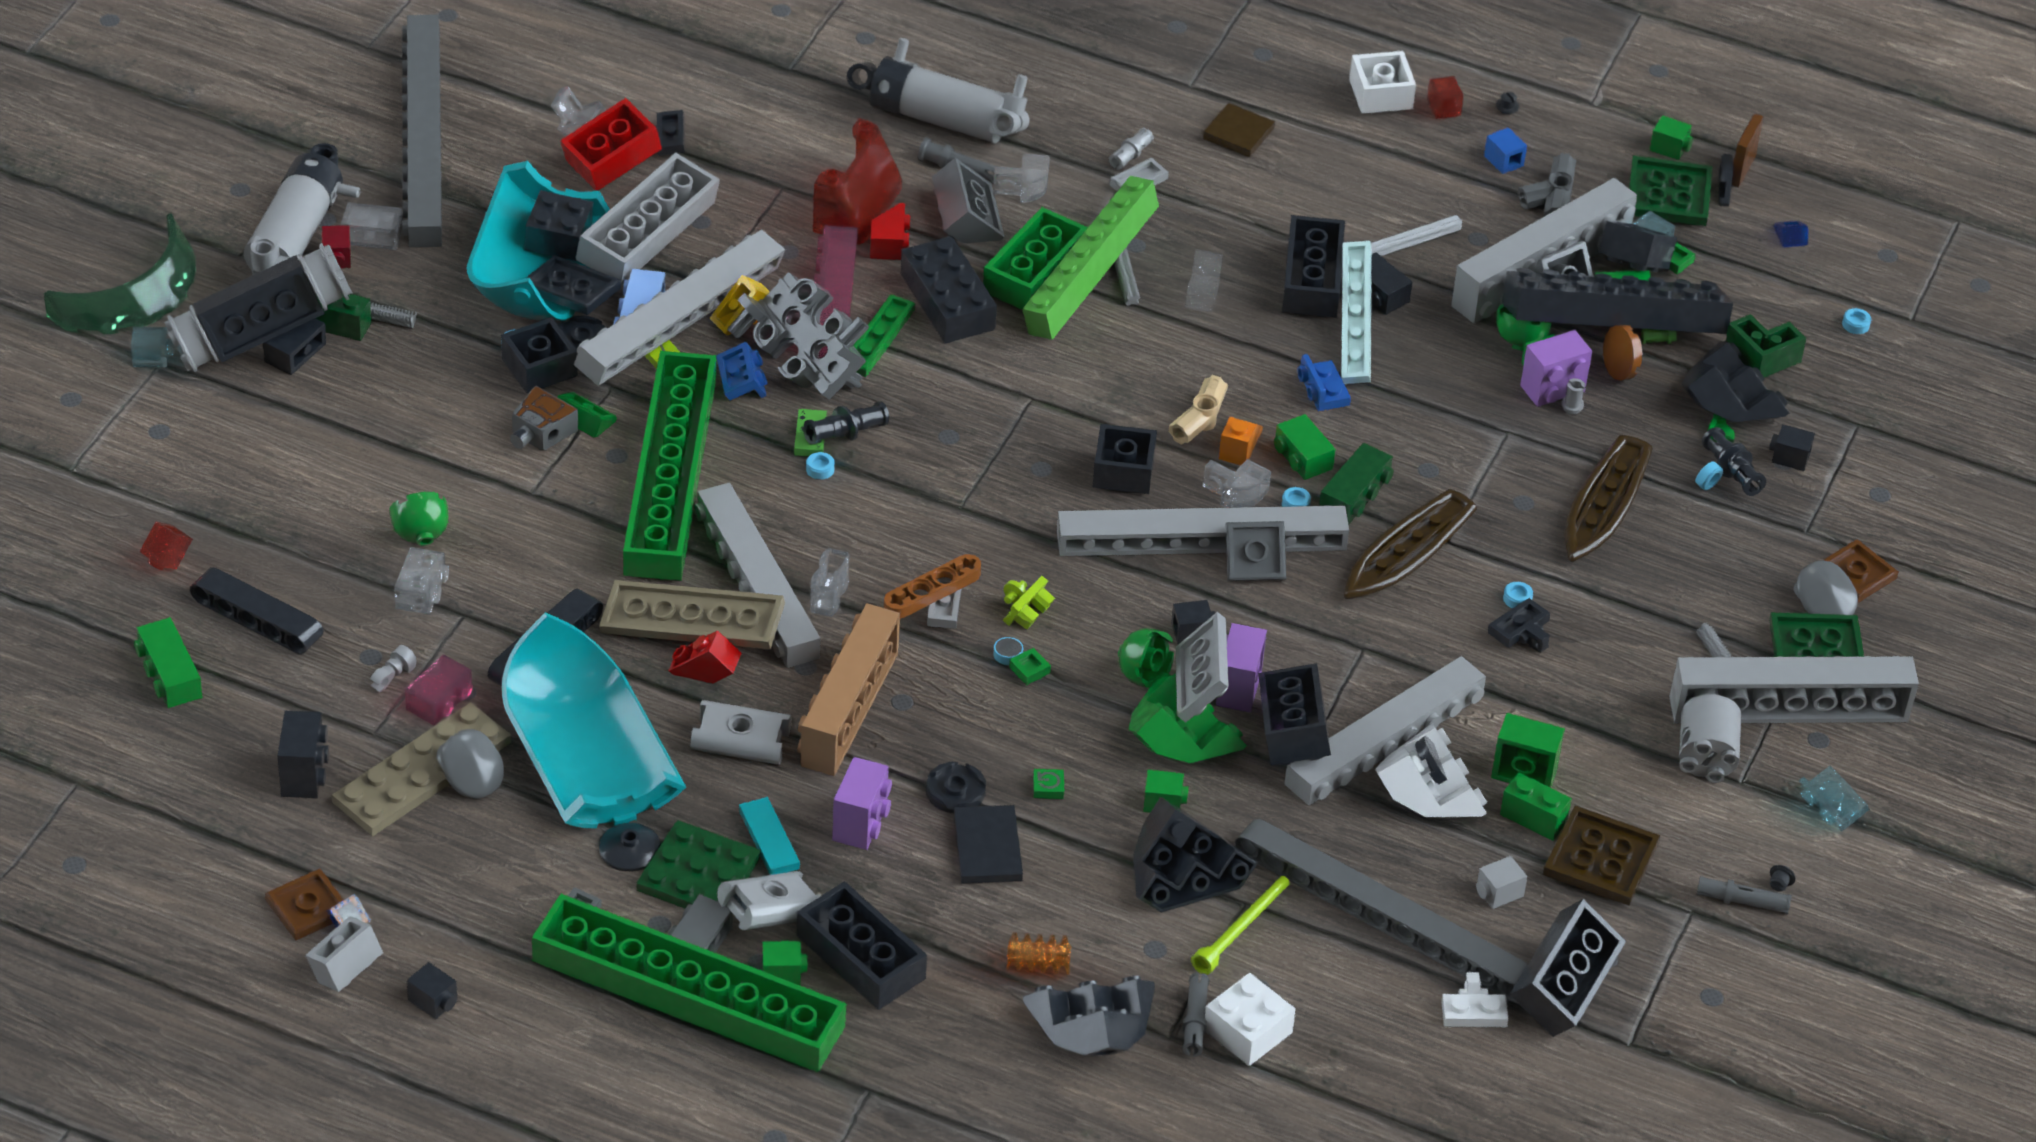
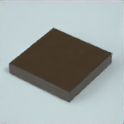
(1239, 129)

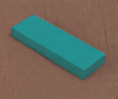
(769, 836)

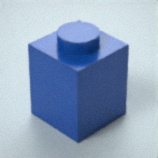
(1505, 150)

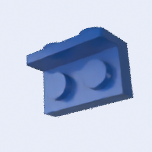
(741, 371)
(1323, 384)

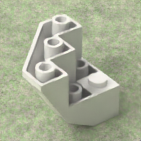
(1412, 786)

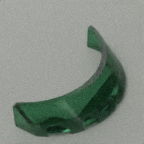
(135, 302)

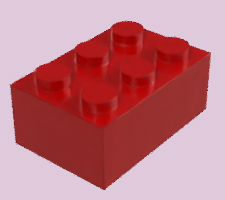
(611, 144)

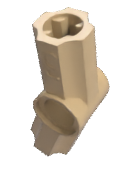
(1203, 413)

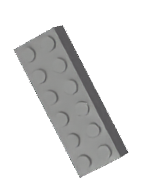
(648, 218)

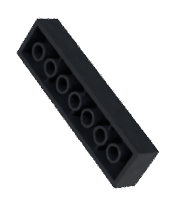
(1617, 301)

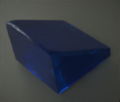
(1792, 233)

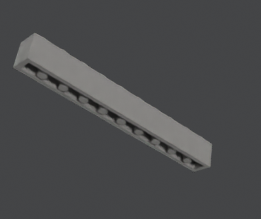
(676, 308)
(1194, 529)

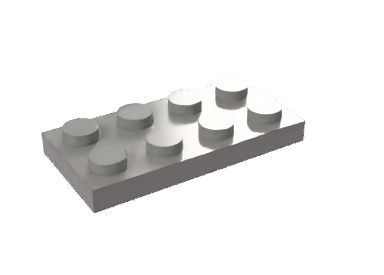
(1201, 667)

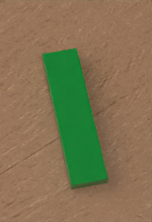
(882, 331)

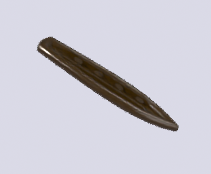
(1606, 496)
(1408, 544)

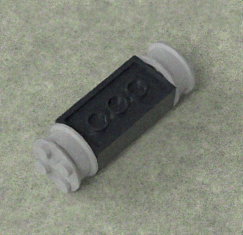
(258, 308)

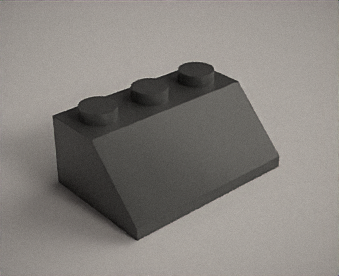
(966, 204)

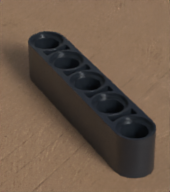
(575, 608)
(256, 610)

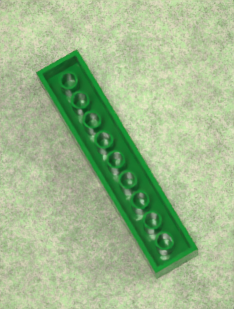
(669, 466)
(689, 982)

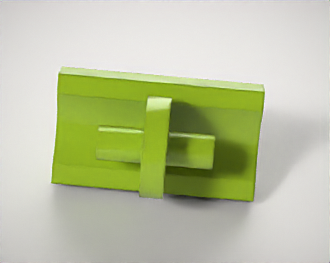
(1035, 595)

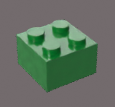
(1527, 748)

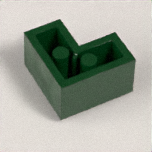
(1766, 349)

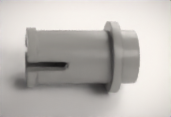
(1573, 401)

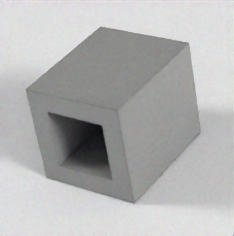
(1501, 882)

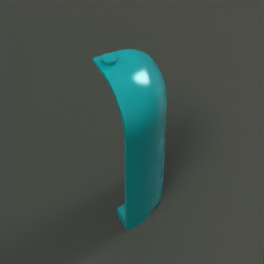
(498, 257)
(585, 728)

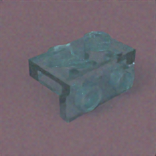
(1834, 798)

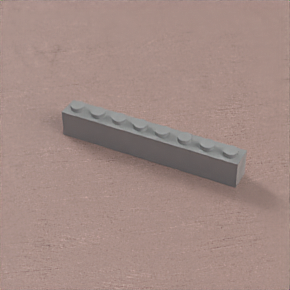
(756, 570)
(1386, 729)

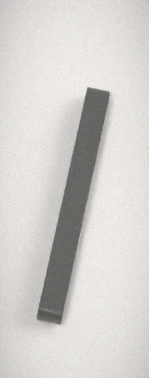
(1380, 907)

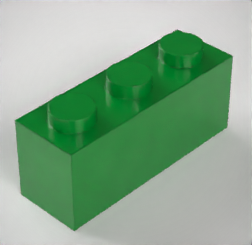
(168, 663)

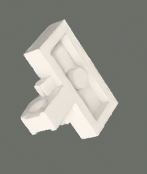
(1474, 1006)

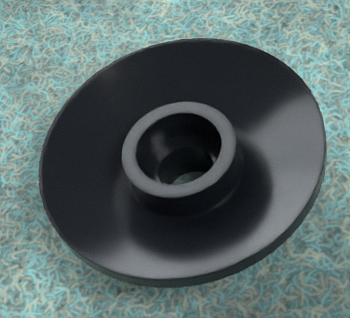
(629, 846)

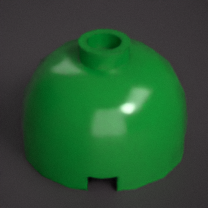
(1519, 331)
(420, 517)
(1145, 656)

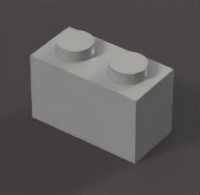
(344, 953)

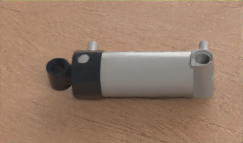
(941, 99)
(297, 208)

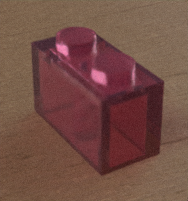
(439, 690)

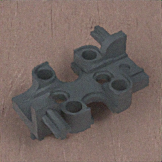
(804, 302)

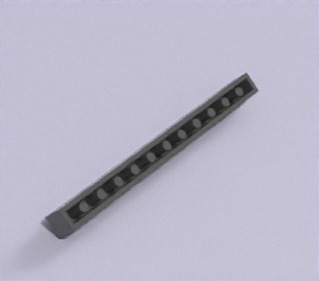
(422, 131)

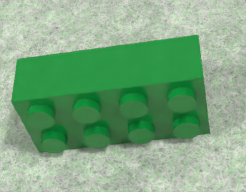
(1030, 257)

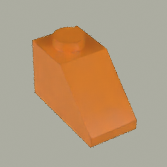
(1238, 440)

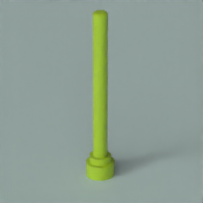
(1208, 957)

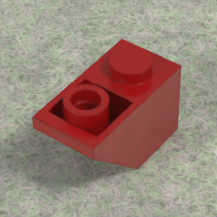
(889, 235)
(706, 659)

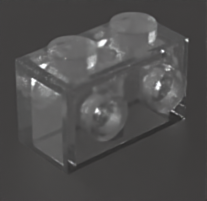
(421, 580)

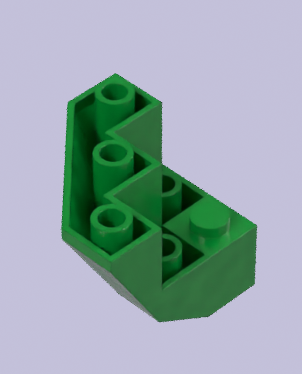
(1165, 734)

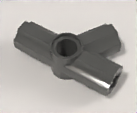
(1552, 192)

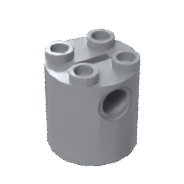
(1710, 737)

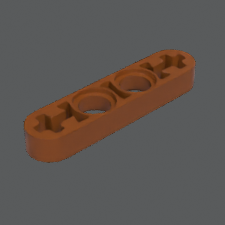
(966, 566)

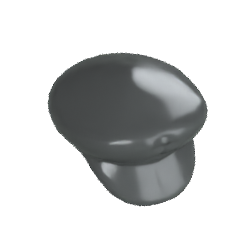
(1826, 589)
(471, 763)

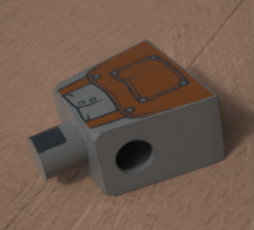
(542, 420)

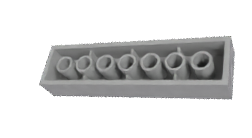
(1482, 277)
(1801, 687)

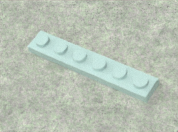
(1356, 312)

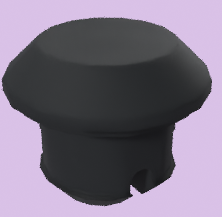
(1507, 103)
(1781, 877)

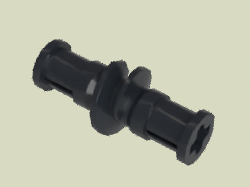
(845, 422)
(1734, 461)

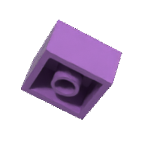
(1552, 364)
(1244, 662)
(861, 803)

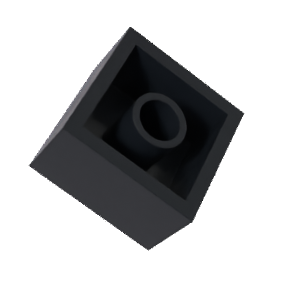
(557, 224)
(1637, 246)
(539, 355)
(1124, 458)
(302, 754)

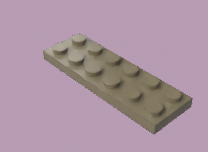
(690, 612)
(410, 773)

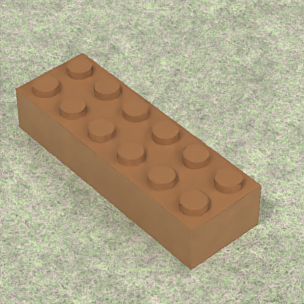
(849, 689)

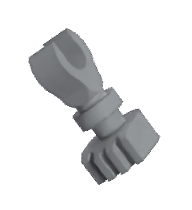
(400, 659)

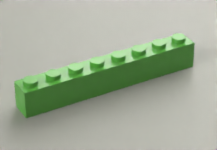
(1090, 257)

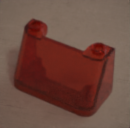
(861, 191)

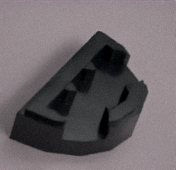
(1427, 750)

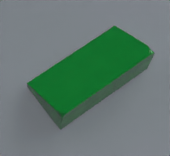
(591, 417)

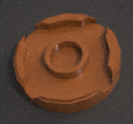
(1622, 352)

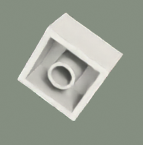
(1382, 82)
(1249, 1019)

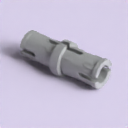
(1131, 148)

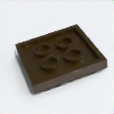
(1601, 855)

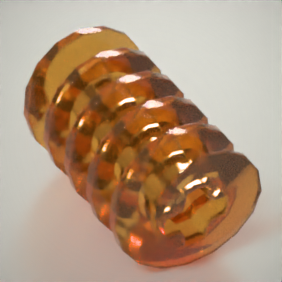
(1039, 953)

